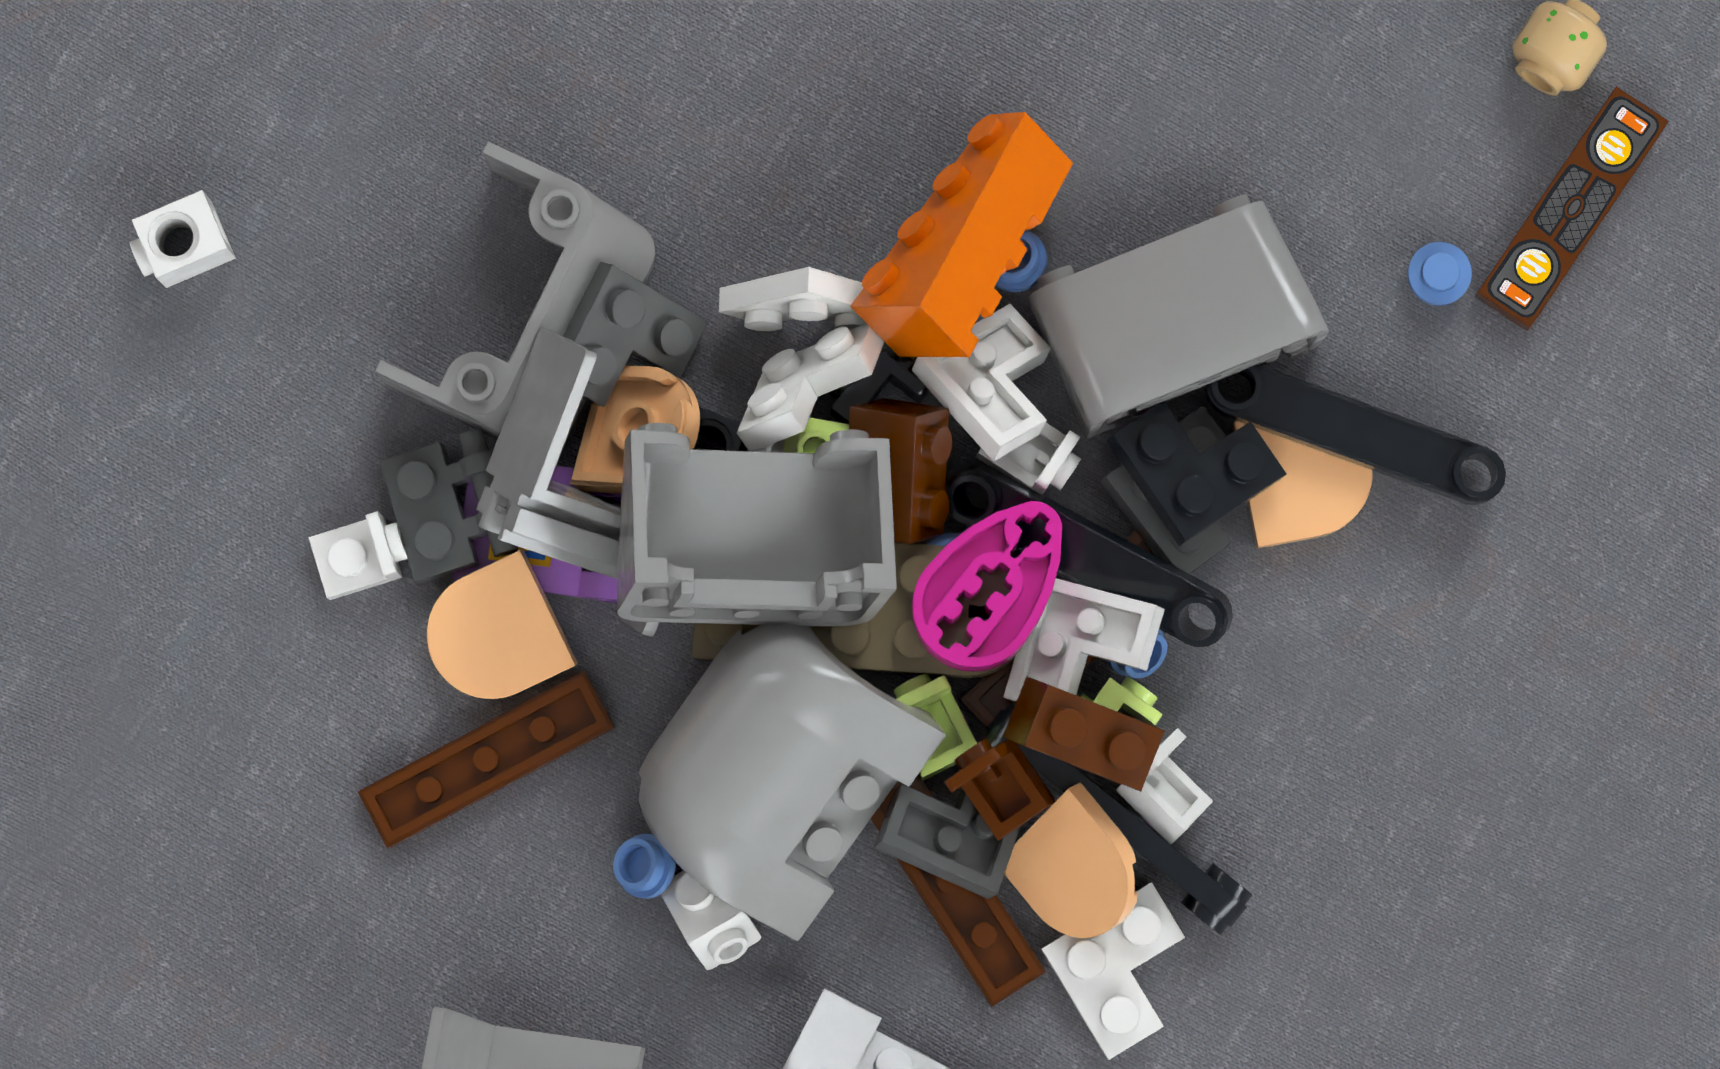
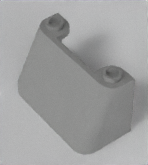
(1175, 315)
(755, 532)

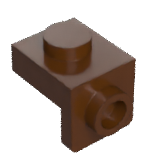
(1000, 785)

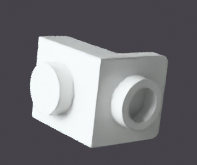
(1040, 460)
(1169, 796)
(709, 924)

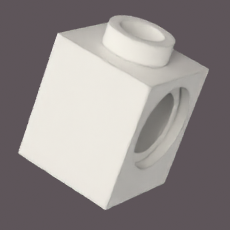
(209, 244)

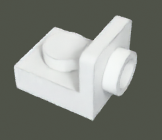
(358, 555)

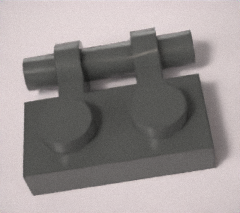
(430, 507)

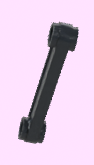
(1360, 433)
(1100, 558)
(1210, 895)

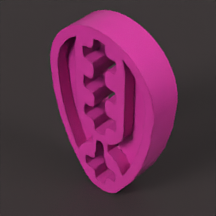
(1012, 616)

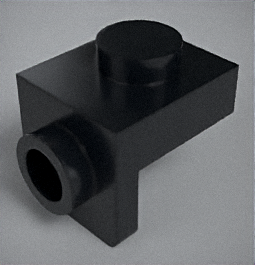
(887, 369)

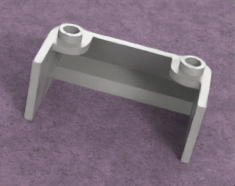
(590, 232)

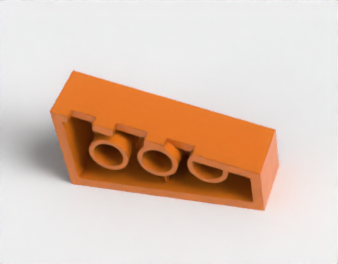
(963, 240)

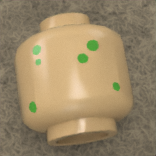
(1559, 46)

